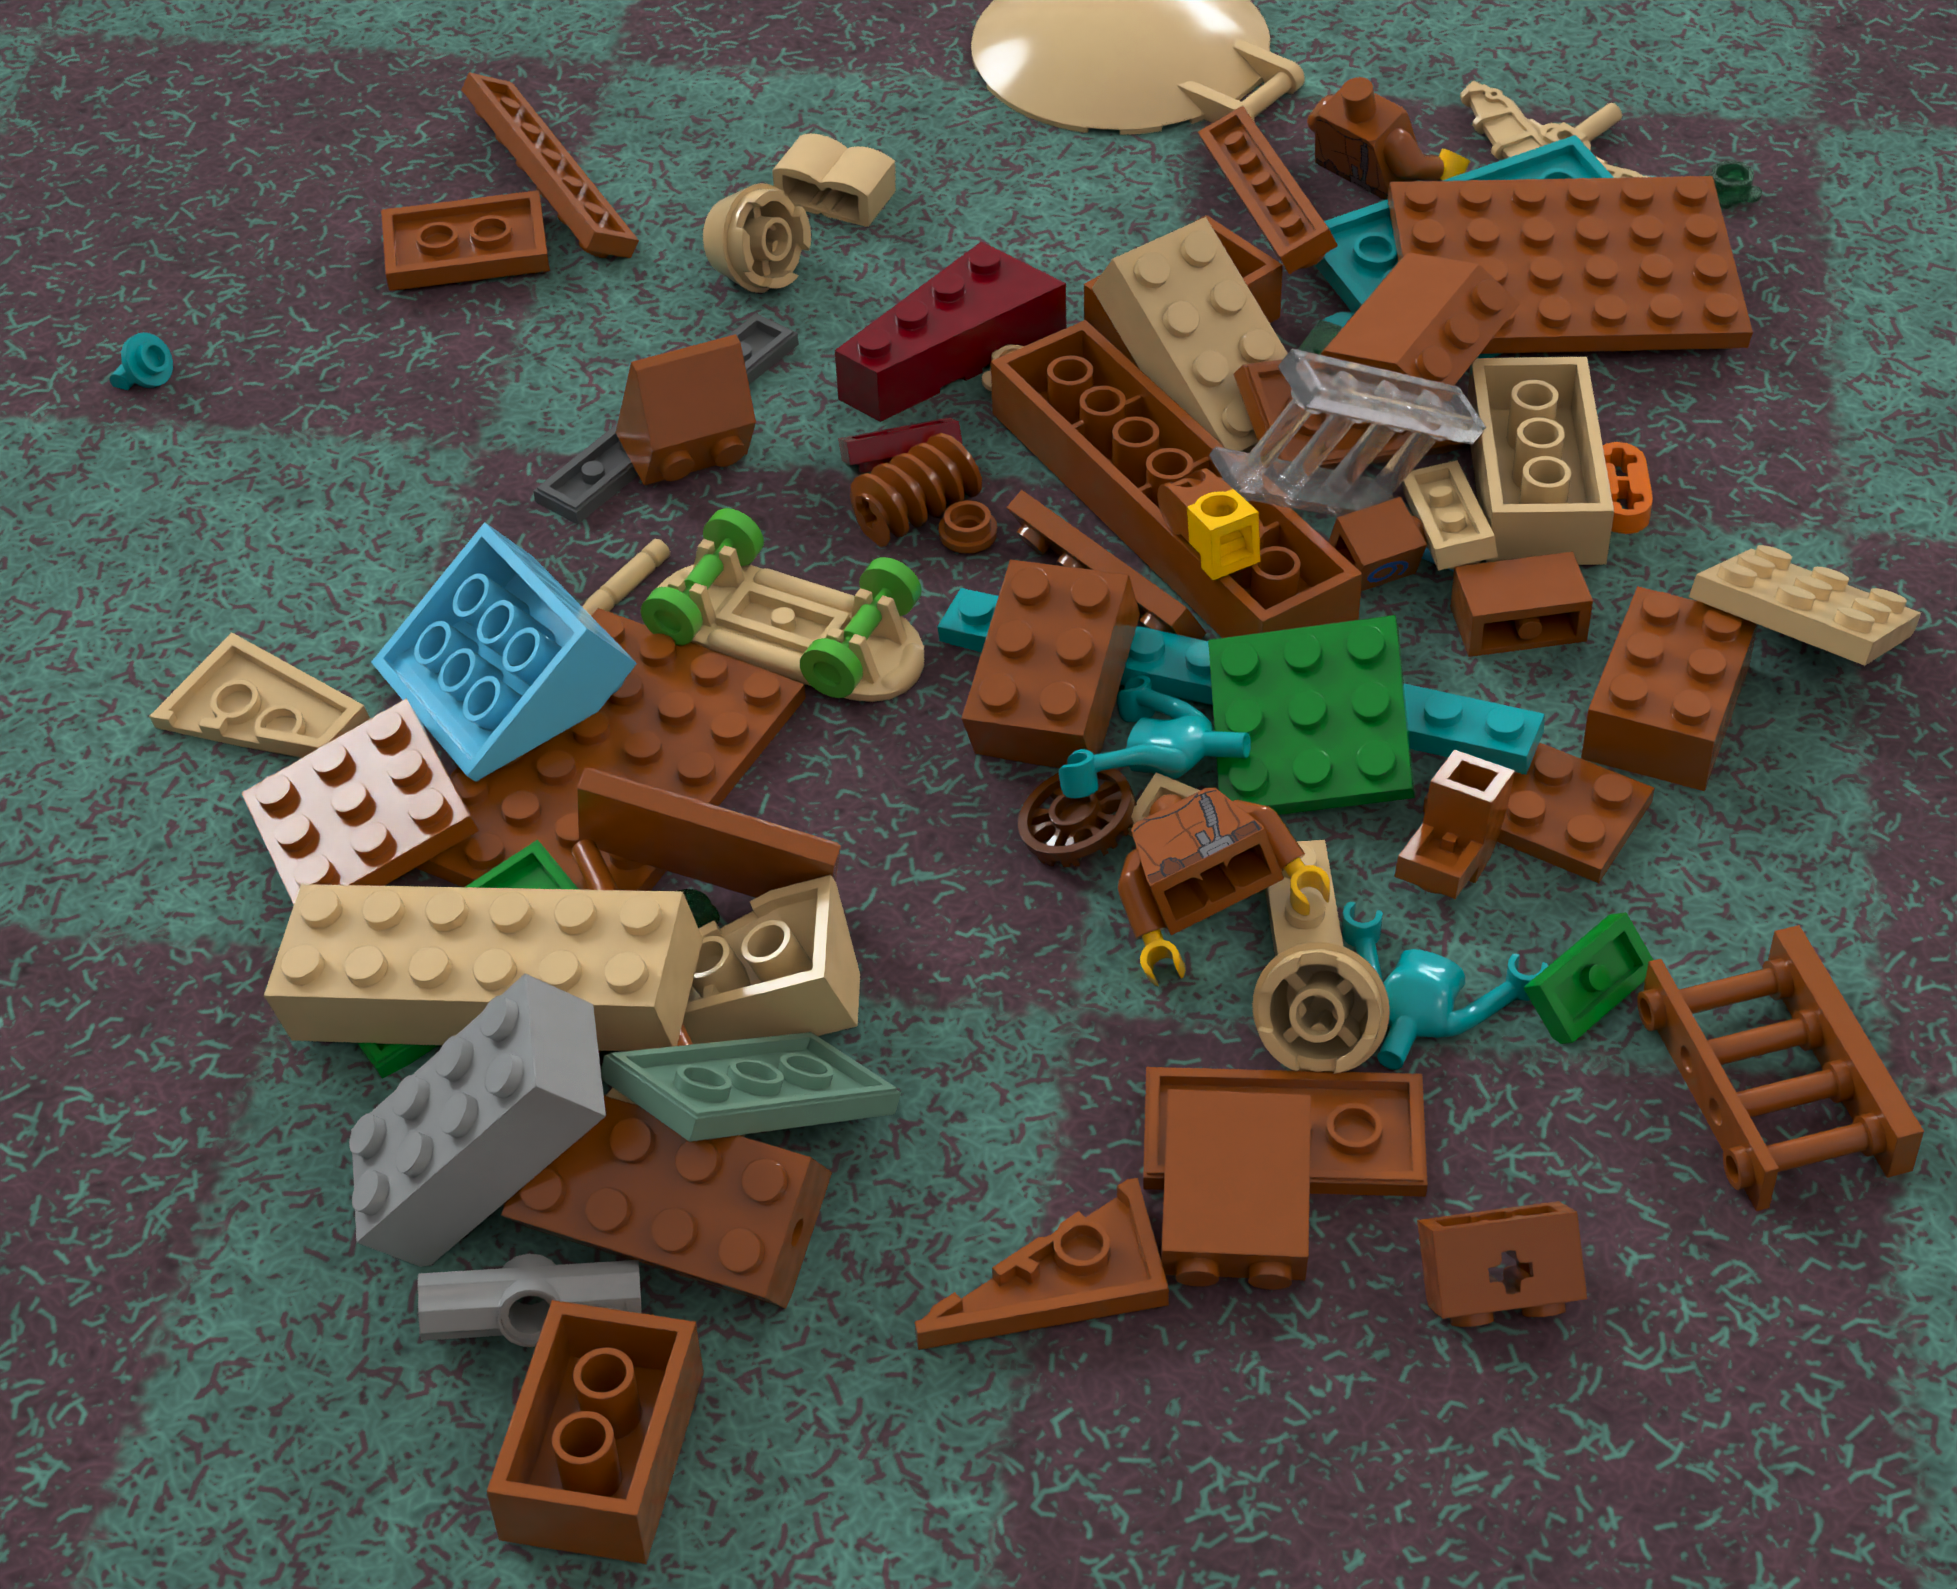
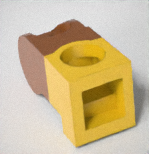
(1212, 521)

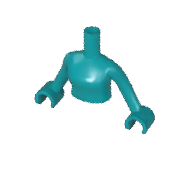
(1153, 744)
(1425, 991)

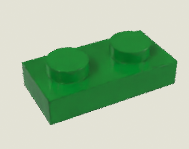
(1590, 978)

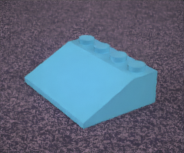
(500, 657)

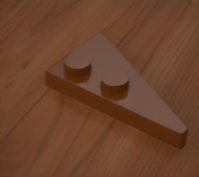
(1076, 1274)

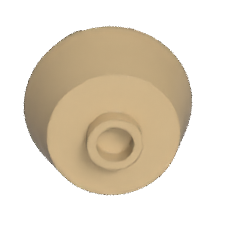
(757, 237)
(1320, 1008)

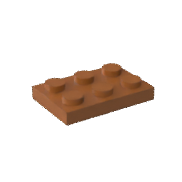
(464, 240)
(1572, 812)

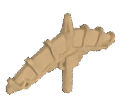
(1515, 134)

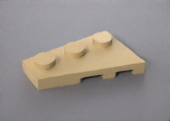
(257, 703)

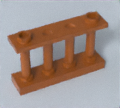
(1819, 1023)

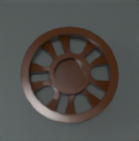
(1076, 821)

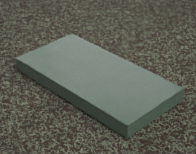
(749, 1085)

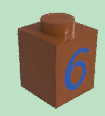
(1380, 542)

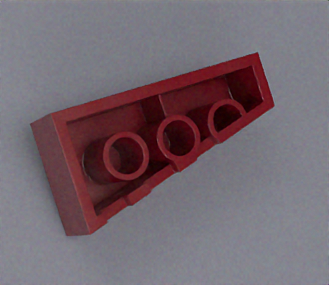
(948, 331)

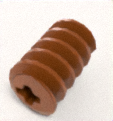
(912, 487)

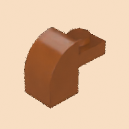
(1458, 826)

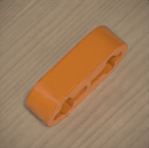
(1633, 487)

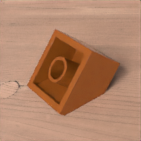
(687, 410)

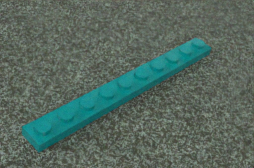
(1181, 669)

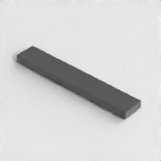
(605, 466)

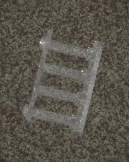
(1350, 396)

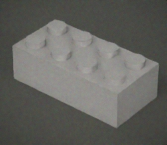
(476, 1122)

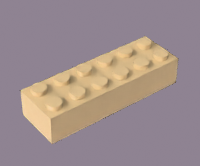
(432, 958)

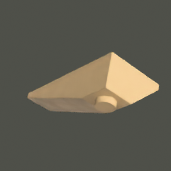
(777, 969)

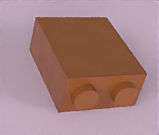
(1236, 1187)

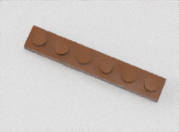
(550, 167)
(1268, 191)

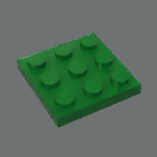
(1318, 714)

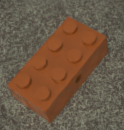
(698, 1209)

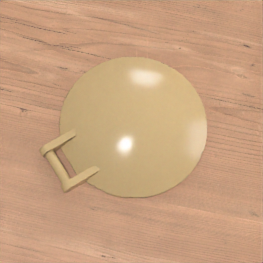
(1129, 61)

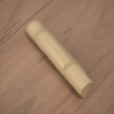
(628, 577)

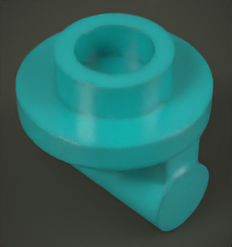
(144, 362)

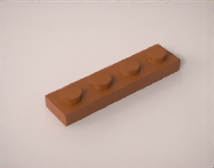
(1046, 530)

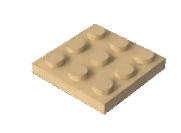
(1807, 604)

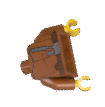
(1373, 141)
(1201, 859)

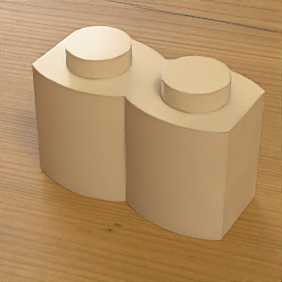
(836, 179)

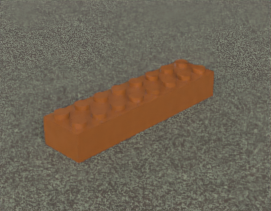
(1123, 437)

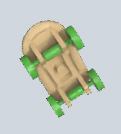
(789, 625)

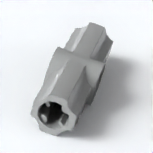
(487, 1304)

